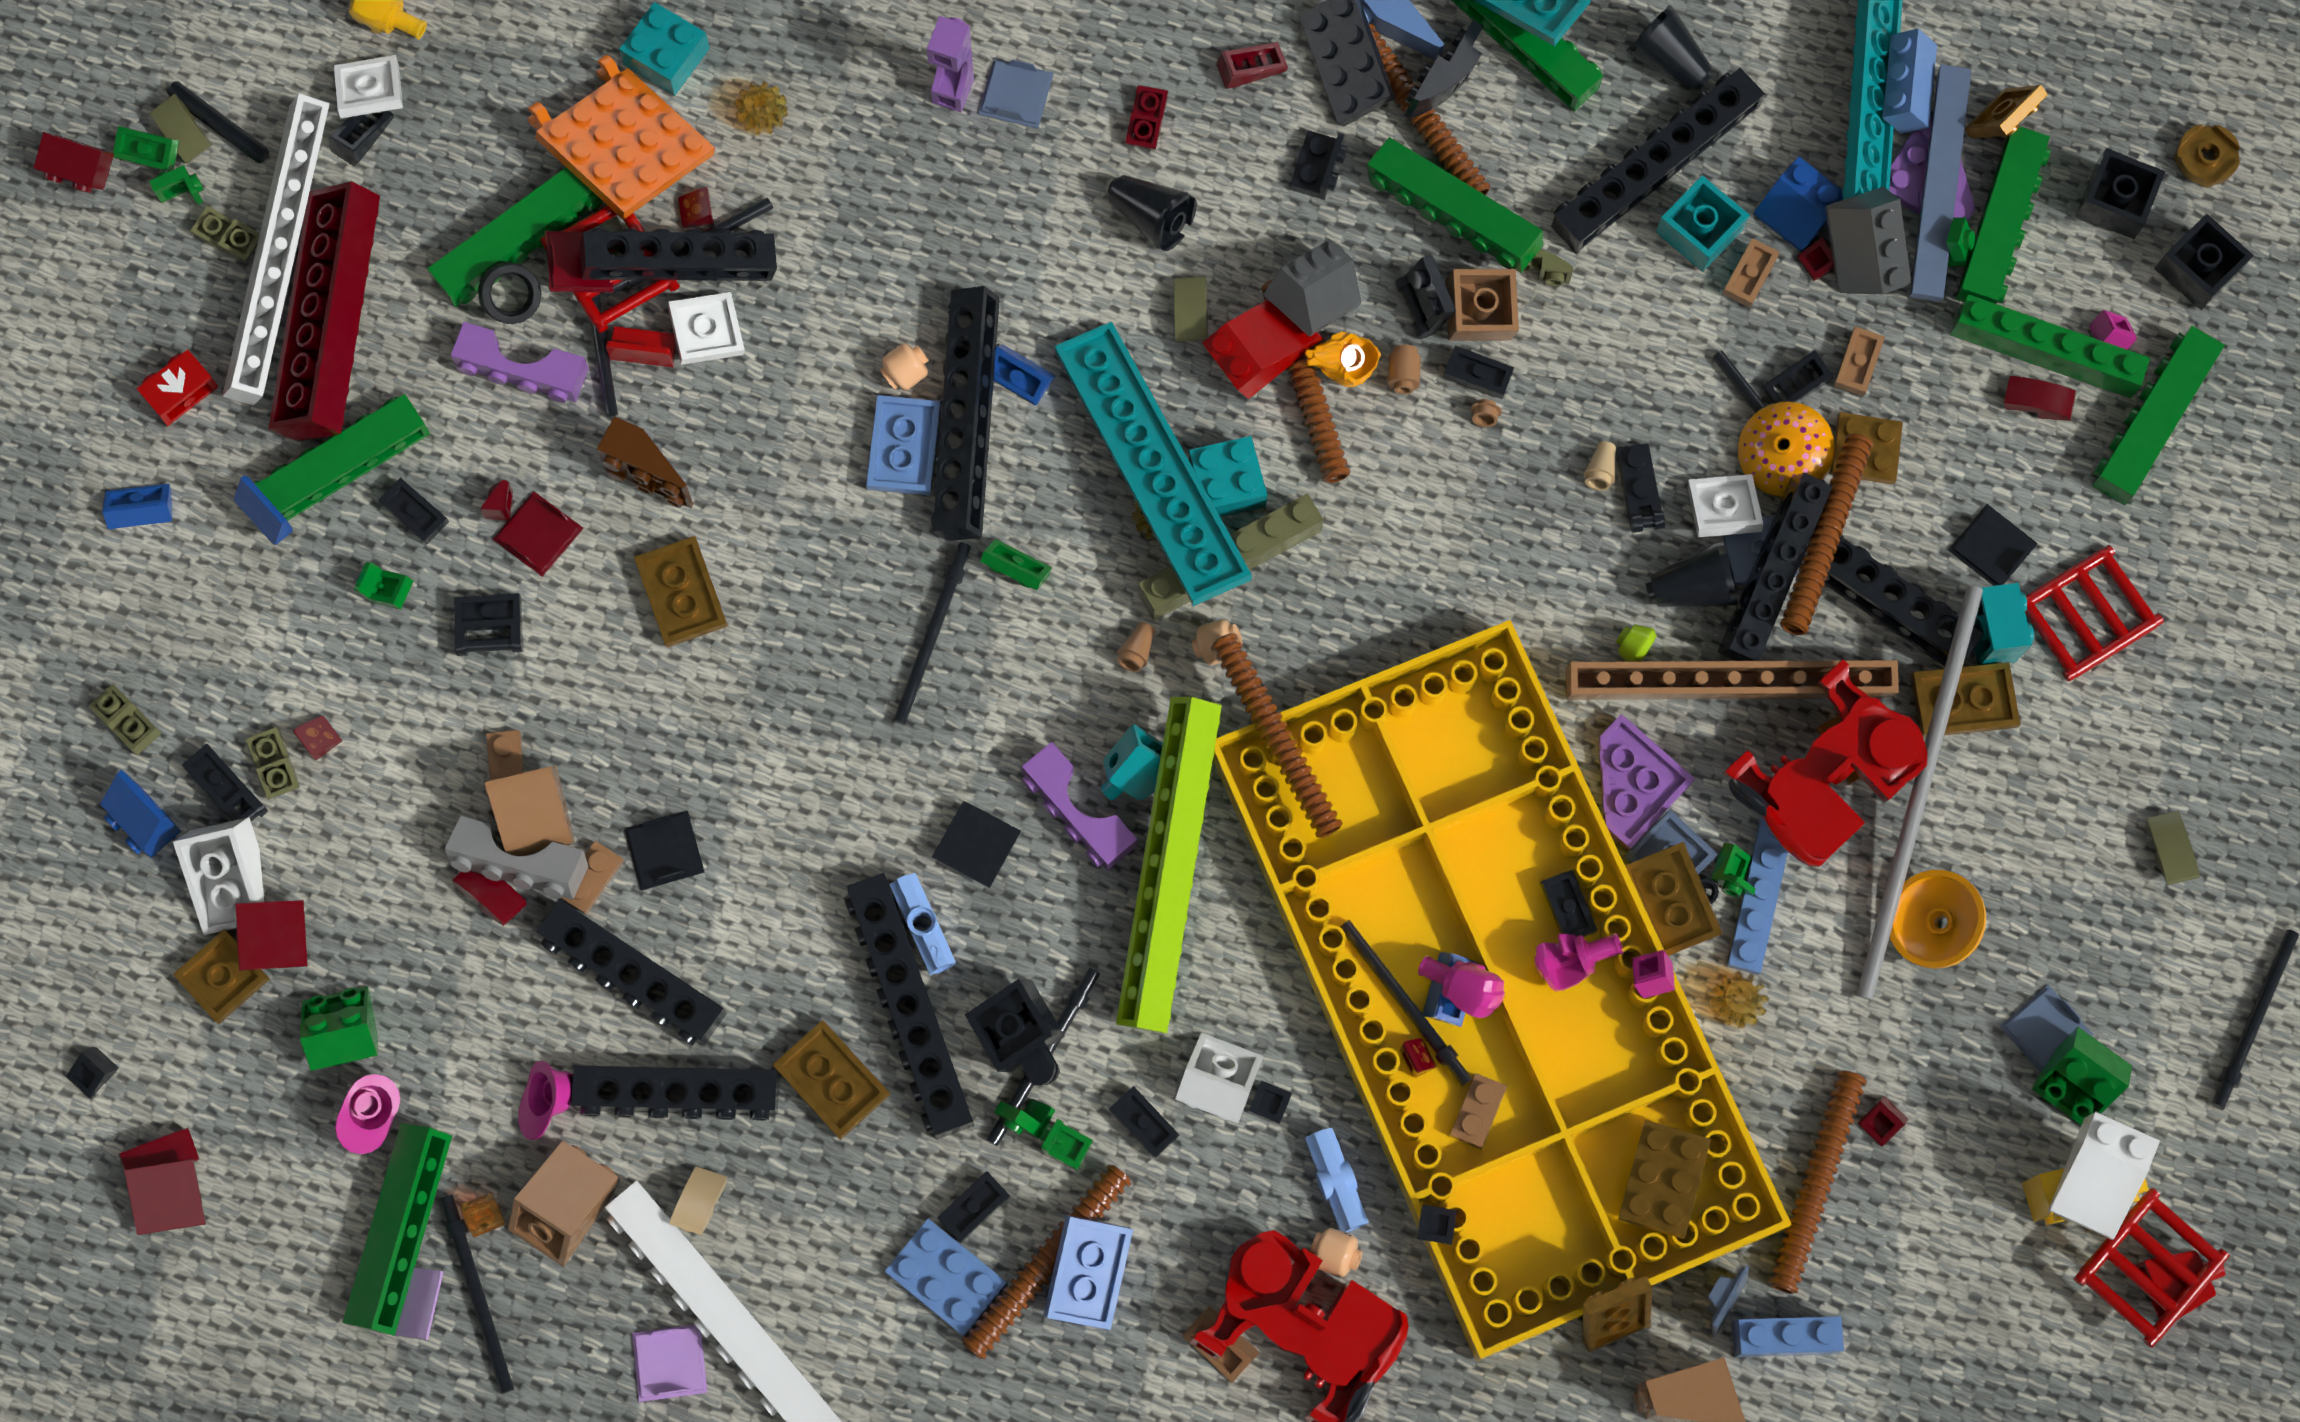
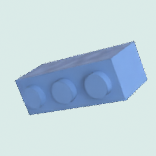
(1910, 81)
(1787, 1336)

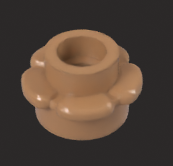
(1485, 413)

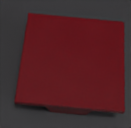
(565, 265)
(538, 533)
(271, 935)
(165, 1196)

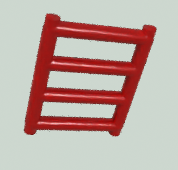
(599, 319)
(2098, 653)
(2172, 1307)

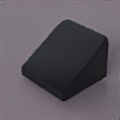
(91, 1071)

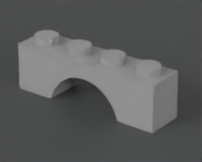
(553, 870)

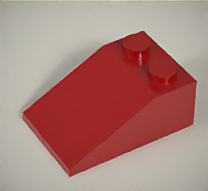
(1258, 347)

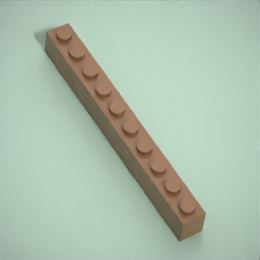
(1721, 679)

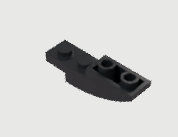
(1446, 73)

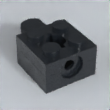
(1018, 1031)

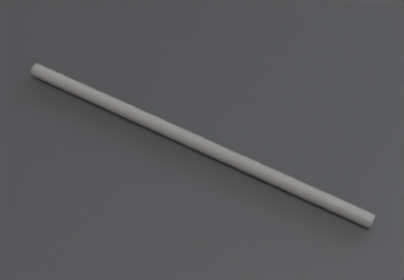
(1919, 793)

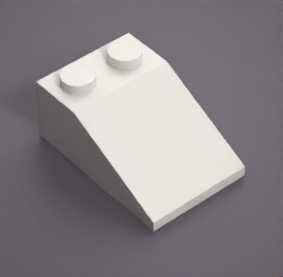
(221, 870)
(2103, 1174)

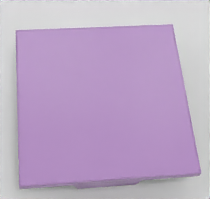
(420, 1304)
(669, 1363)

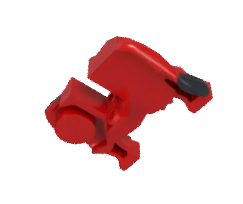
(1797, 800)
(1345, 1349)

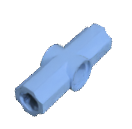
(915, 905)
(1336, 1180)

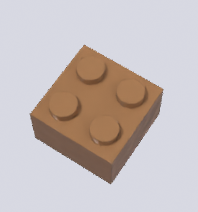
(1483, 304)

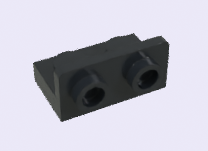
(1317, 163)

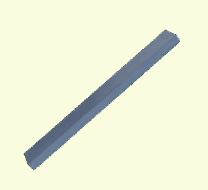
(1940, 182)

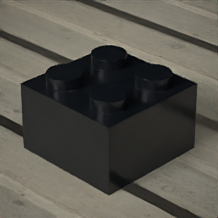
(2120, 193)
(2203, 262)

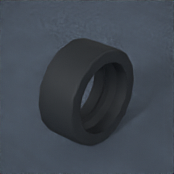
(530, 305)

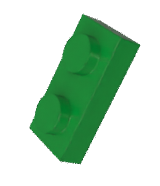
(145, 148)
(1015, 564)

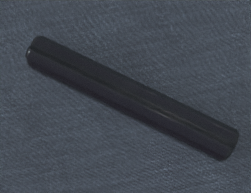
(219, 123)

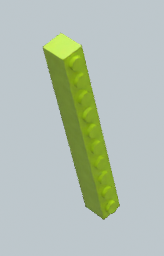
(1168, 864)

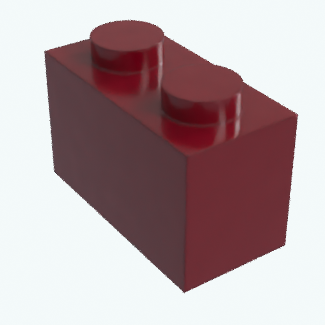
(73, 161)

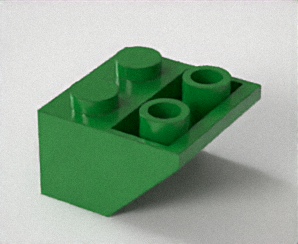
(338, 1028)
(2083, 1076)

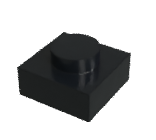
(1270, 1103)
(1436, 1224)

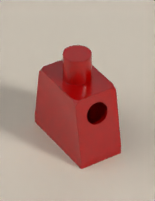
(2173, 1285)

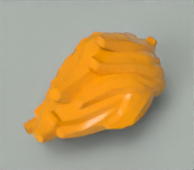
(1345, 358)

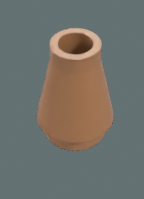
(1136, 649)

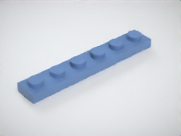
(1758, 910)

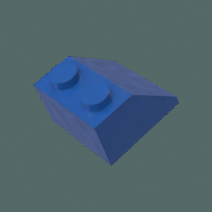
(1798, 204)
(137, 815)

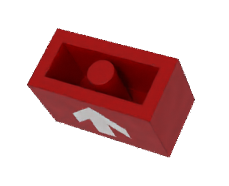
(177, 387)

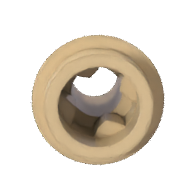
(1601, 468)

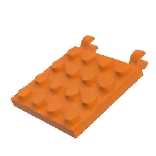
(622, 140)

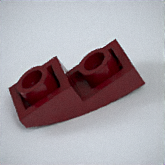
(1147, 117)
(2040, 396)
(494, 897)
(171, 1147)

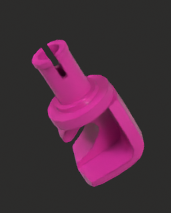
(1573, 959)
(1466, 985)

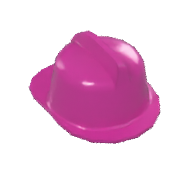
(544, 1097)
(367, 1113)

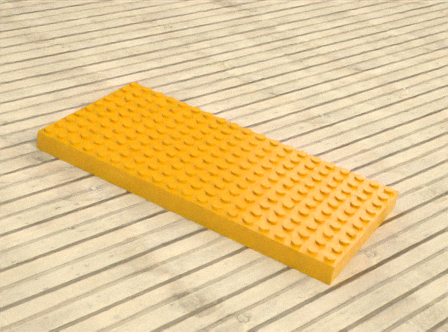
(1450, 822)

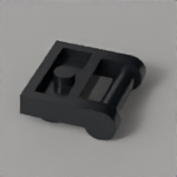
(1431, 293)
(488, 613)

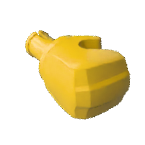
(386, 16)

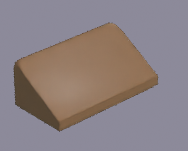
(1235, 1357)

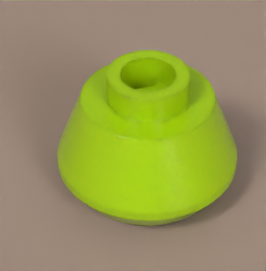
(1635, 642)

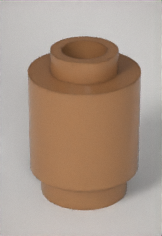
(1404, 369)

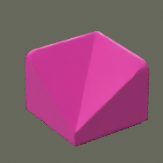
(2113, 329)
(1653, 974)

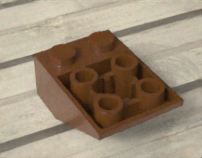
(633, 456)

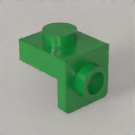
(176, 182)
(1960, 242)
(383, 586)
(1731, 871)
(1030, 1121)
(1065, 1144)

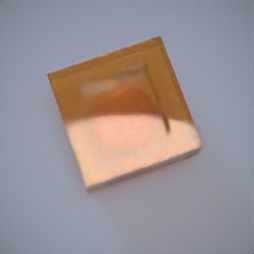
(482, 1214)

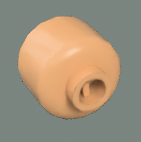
(904, 366)
(1207, 634)
(1337, 1251)

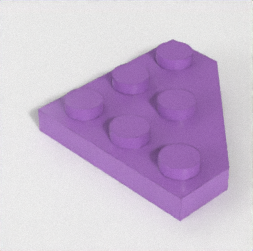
(1909, 174)
(1636, 781)

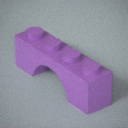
(952, 55)
(557, 374)
(1105, 838)

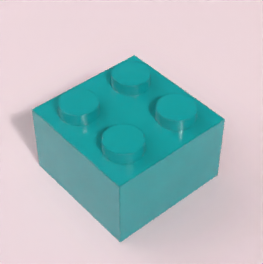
(664, 48)
(1702, 223)
(1230, 475)
(2004, 625)

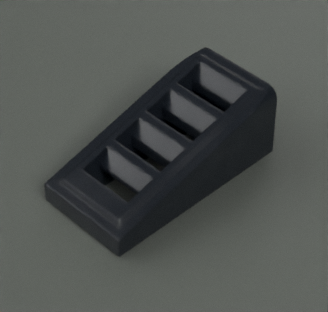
(354, 149)
(1817, 364)

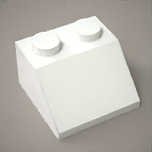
(1219, 1078)

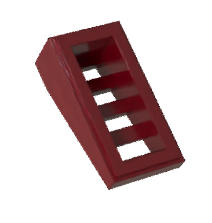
(1234, 73)

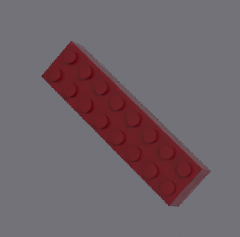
(324, 312)

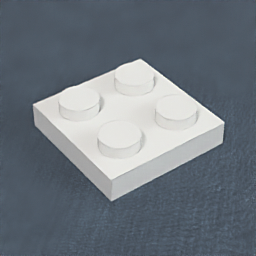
(368, 86)
(706, 328)
(1725, 505)

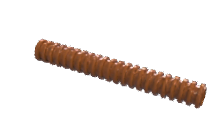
(1429, 123)
(1318, 418)
(1826, 535)
(1276, 735)
(1817, 1181)
(1042, 1265)

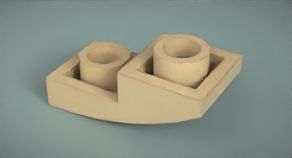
(698, 1200)

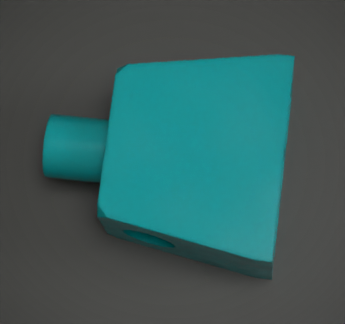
(1132, 765)

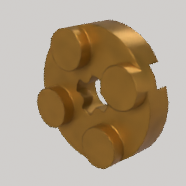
(2201, 170)

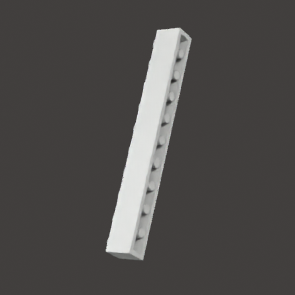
(276, 250)
(716, 1308)

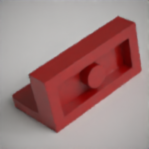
(642, 347)

